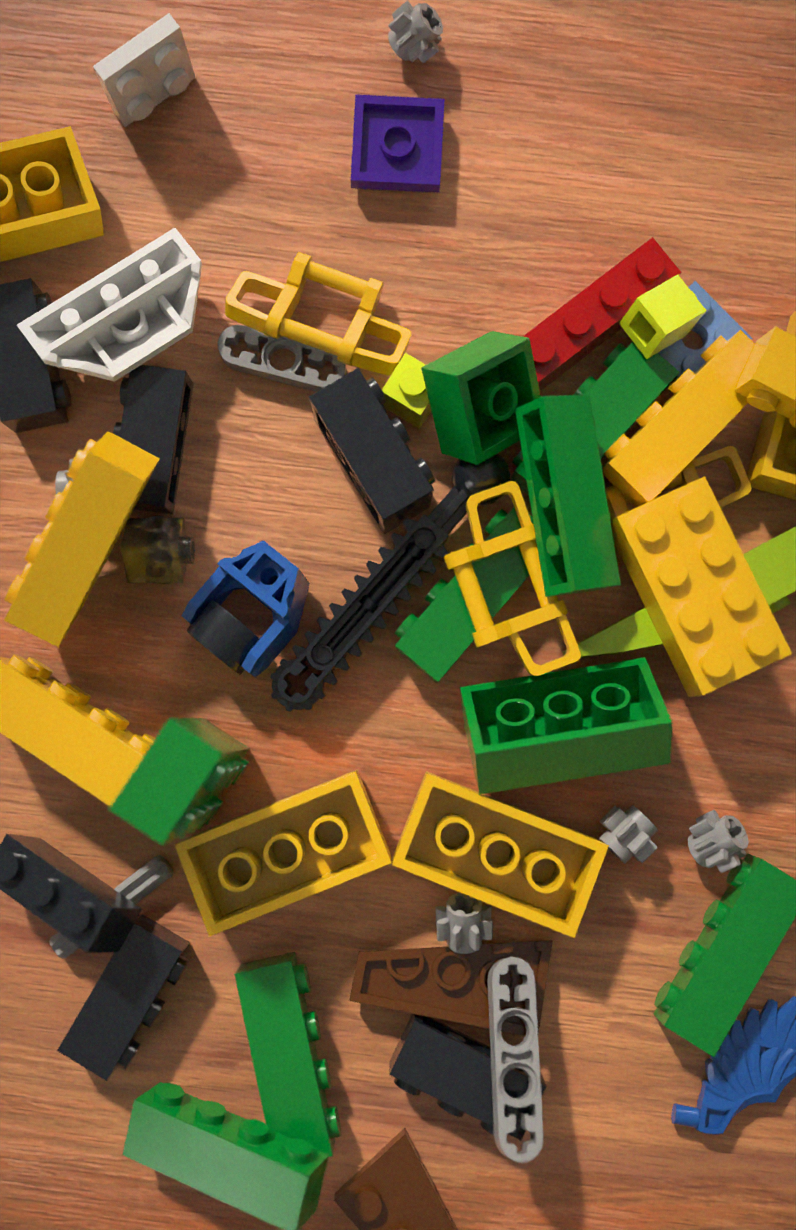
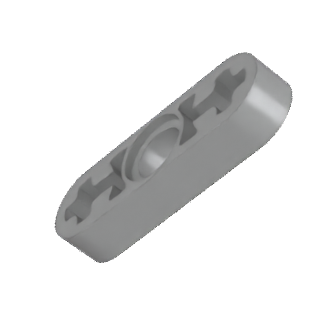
(248, 361)

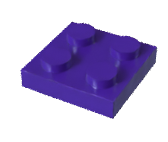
(397, 143)

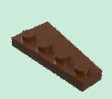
(448, 983)
(394, 1192)

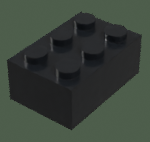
(373, 449)

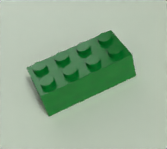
(565, 725)
(181, 779)

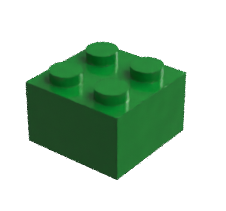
(477, 394)

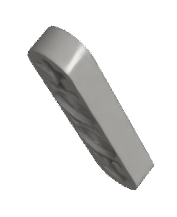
(519, 1056)

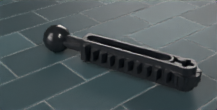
(386, 583)

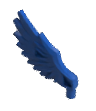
(746, 1070)

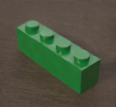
(618, 396)
(567, 495)
(446, 626)
(729, 954)
(284, 1050)
(226, 1156)

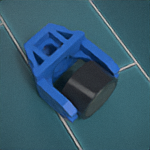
(273, 583)

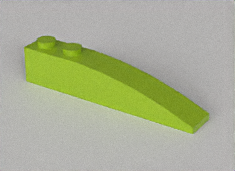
(772, 567)

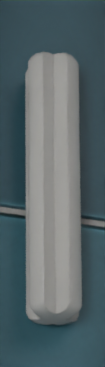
(133, 888)

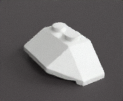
(122, 312)

